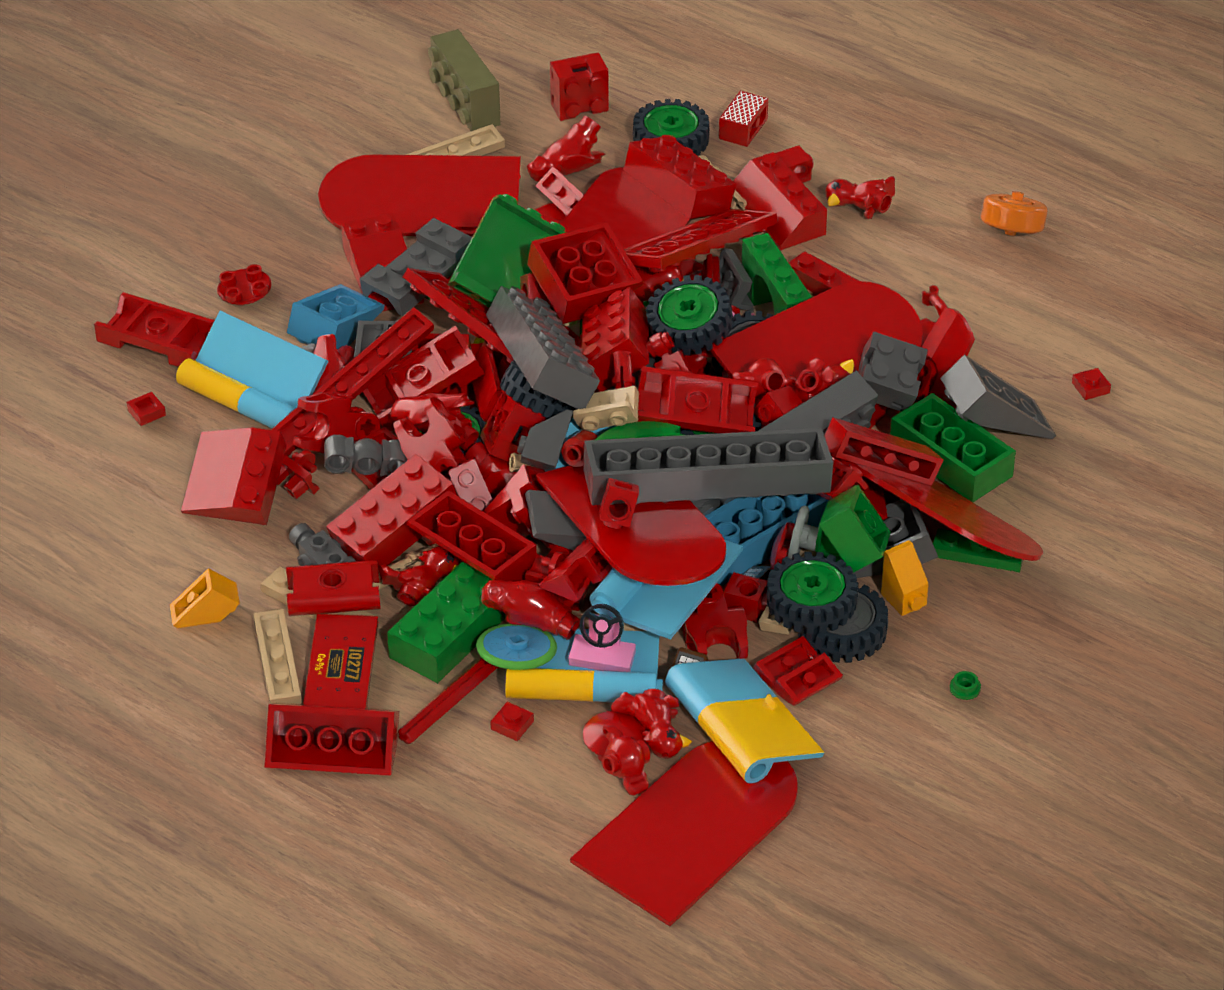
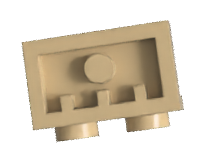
(609, 409)

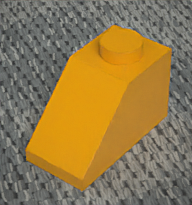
(904, 579)
(205, 601)

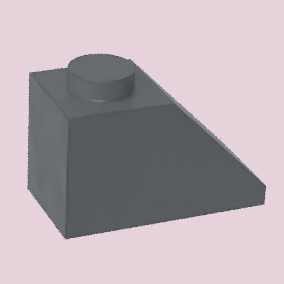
(545, 442)

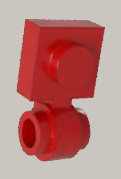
(661, 345)

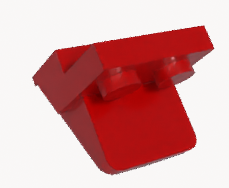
(511, 503)

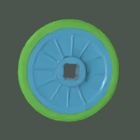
(516, 646)

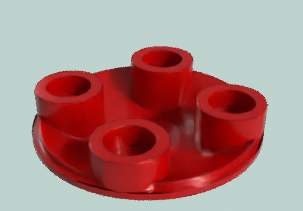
(244, 285)
(781, 544)
(594, 736)

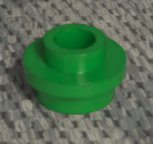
(965, 685)

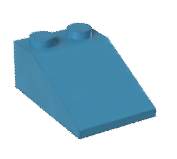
(332, 312)

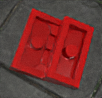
(797, 671)

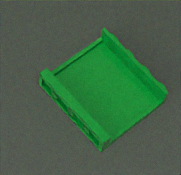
(500, 249)

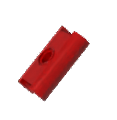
(333, 588)

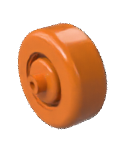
(1014, 213)

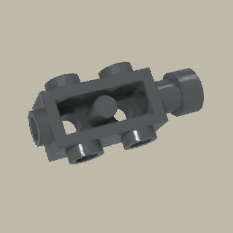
(317, 547)

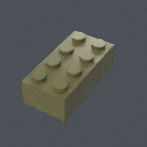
(464, 80)

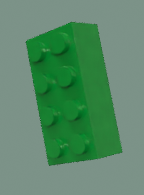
(972, 456)
(443, 625)

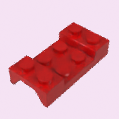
(155, 328)
(424, 371)
(696, 400)

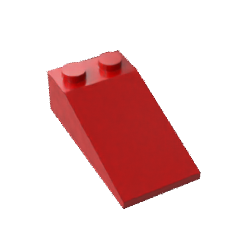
(373, 243)

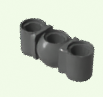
(363, 456)

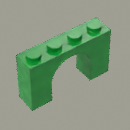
(771, 274)

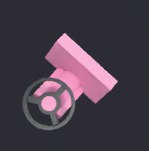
(603, 646)

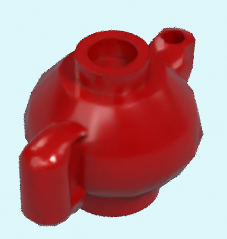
(768, 376)
(626, 760)

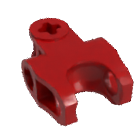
(334, 418)
(441, 441)
(716, 624)

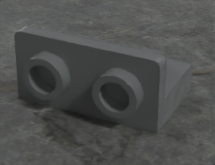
(735, 279)

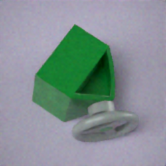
(846, 530)

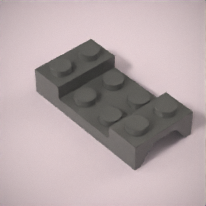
(436, 250)

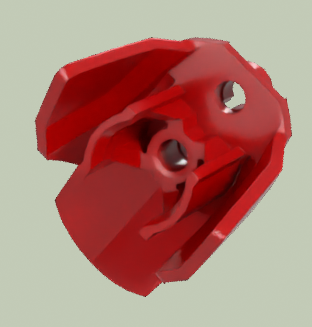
(946, 344)

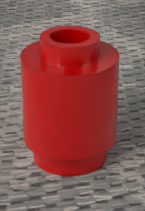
(574, 448)

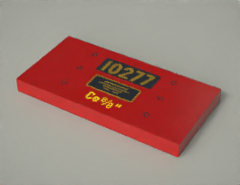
(341, 661)

